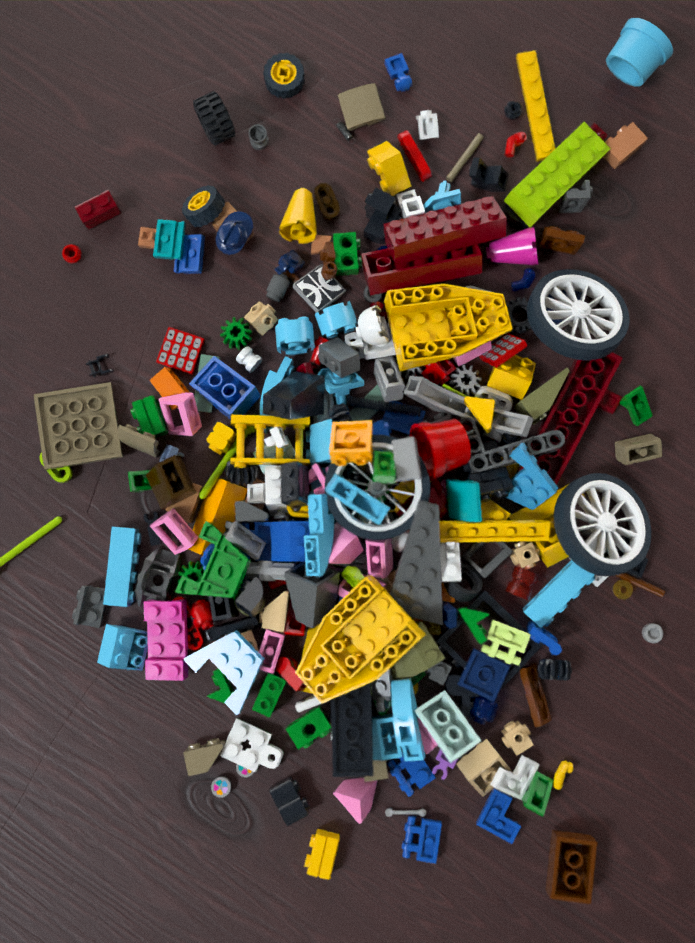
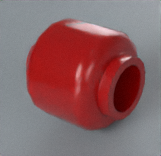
(201, 614)

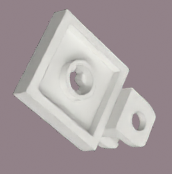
(370, 351)
(260, 747)

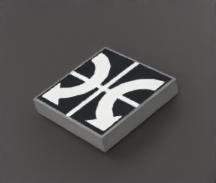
(318, 291)

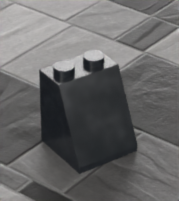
(296, 397)

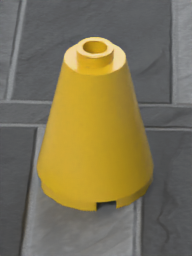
(299, 218)

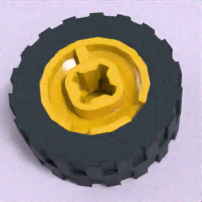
(284, 75)
(203, 206)

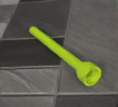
(222, 465)
(30, 540)

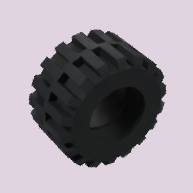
(214, 118)

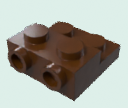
(561, 241)

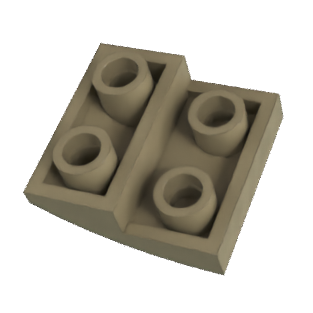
(361, 106)
(142, 442)

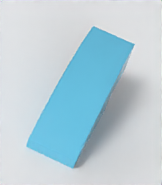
(357, 499)

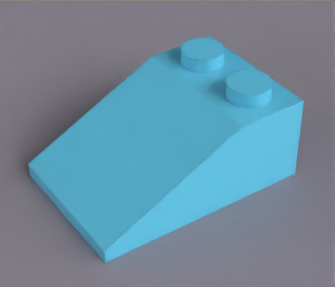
(319, 439)

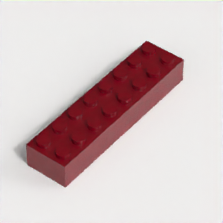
(574, 410)

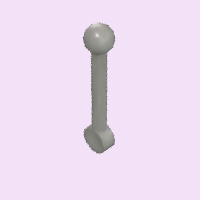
(389, 812)

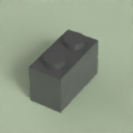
(339, 357)

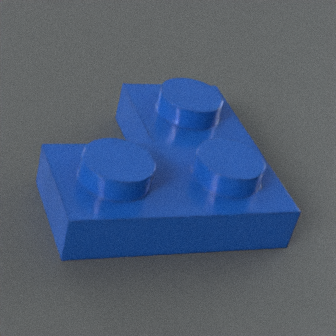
(493, 817)

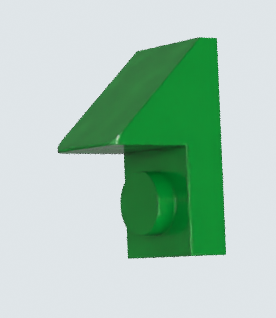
(637, 406)
(383, 467)
(138, 481)
(471, 618)
(225, 687)
(538, 793)

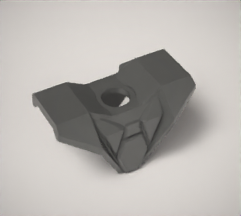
(161, 563)

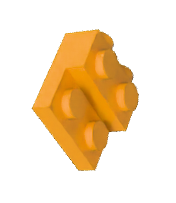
(351, 442)

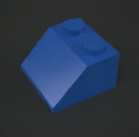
(288, 540)

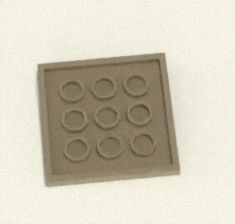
(77, 426)

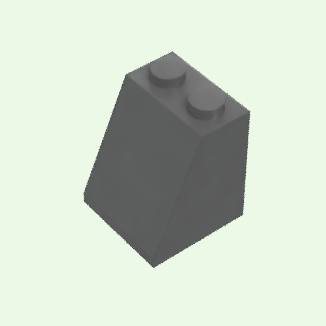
(312, 595)

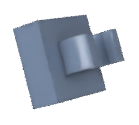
(170, 451)

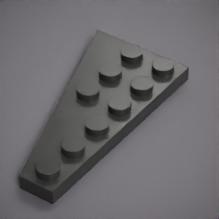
(419, 570)

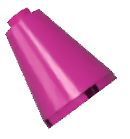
(515, 248)

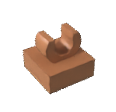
(147, 238)

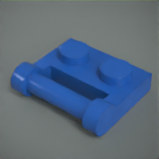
(542, 635)

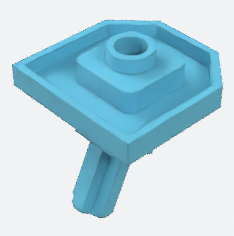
(443, 198)
(340, 386)

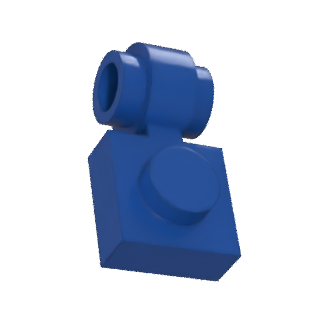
(398, 68)

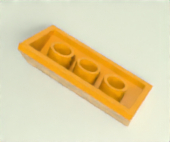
(217, 509)

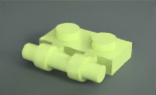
(506, 636)

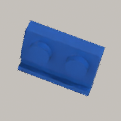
(192, 255)
(401, 422)

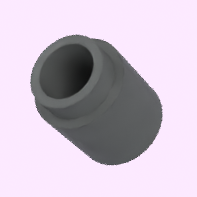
(277, 287)

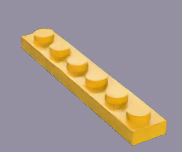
(535, 104)
(494, 531)

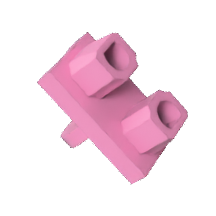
(315, 474)

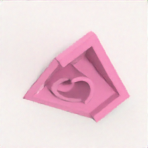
(345, 546)
(356, 796)

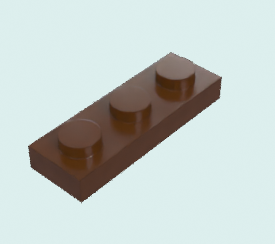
(535, 695)

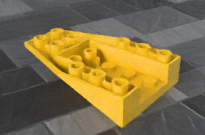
(443, 322)
(357, 641)

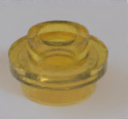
(617, 586)

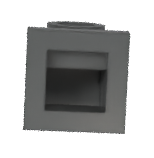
(439, 672)

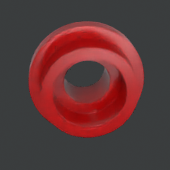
(71, 248)

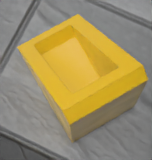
(482, 410)

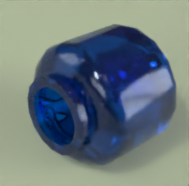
(483, 710)

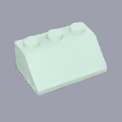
(447, 726)

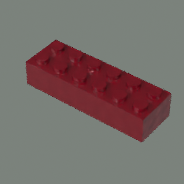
(444, 230)
(384, 275)

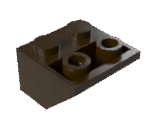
(170, 482)

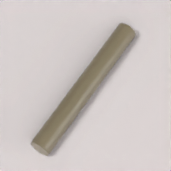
(464, 158)

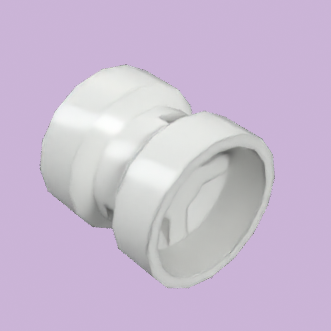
(248, 359)

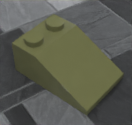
(542, 398)
(418, 658)

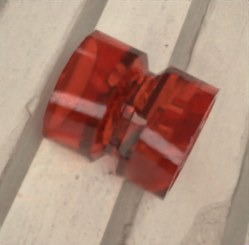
(526, 577)

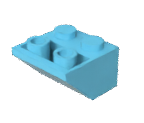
(123, 648)
(384, 738)

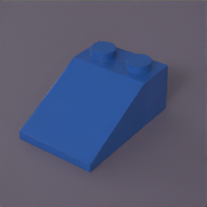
(225, 388)

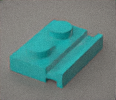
(169, 239)

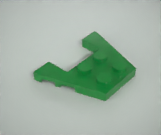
(224, 570)

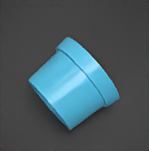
(638, 52)

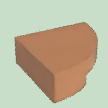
(319, 243)

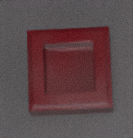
(609, 401)

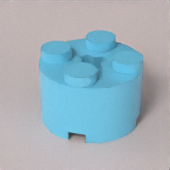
(336, 319)
(294, 336)

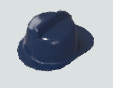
(234, 232)

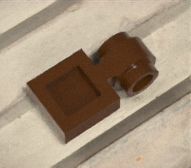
(327, 255)

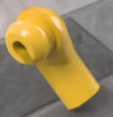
(560, 774)

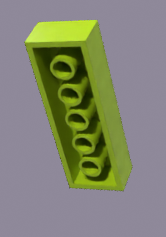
(556, 174)

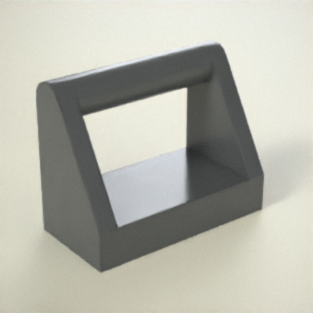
(248, 513)
(504, 552)

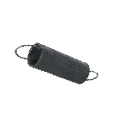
(345, 132)

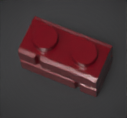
(98, 209)

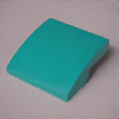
(463, 500)

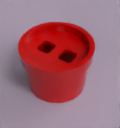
(441, 446)

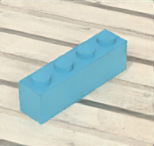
(121, 567)
(557, 593)

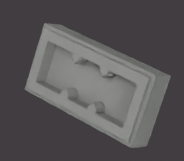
(245, 540)

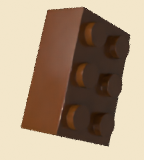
(571, 866)

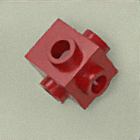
(438, 371)

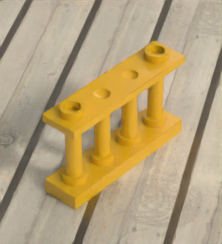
(260, 423)

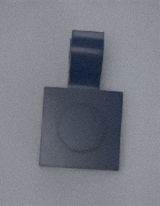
(290, 261)
(449, 615)

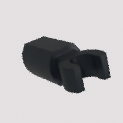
(154, 538)

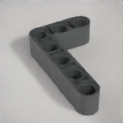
(505, 451)

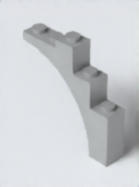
(445, 401)

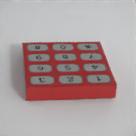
(180, 350)
(503, 350)

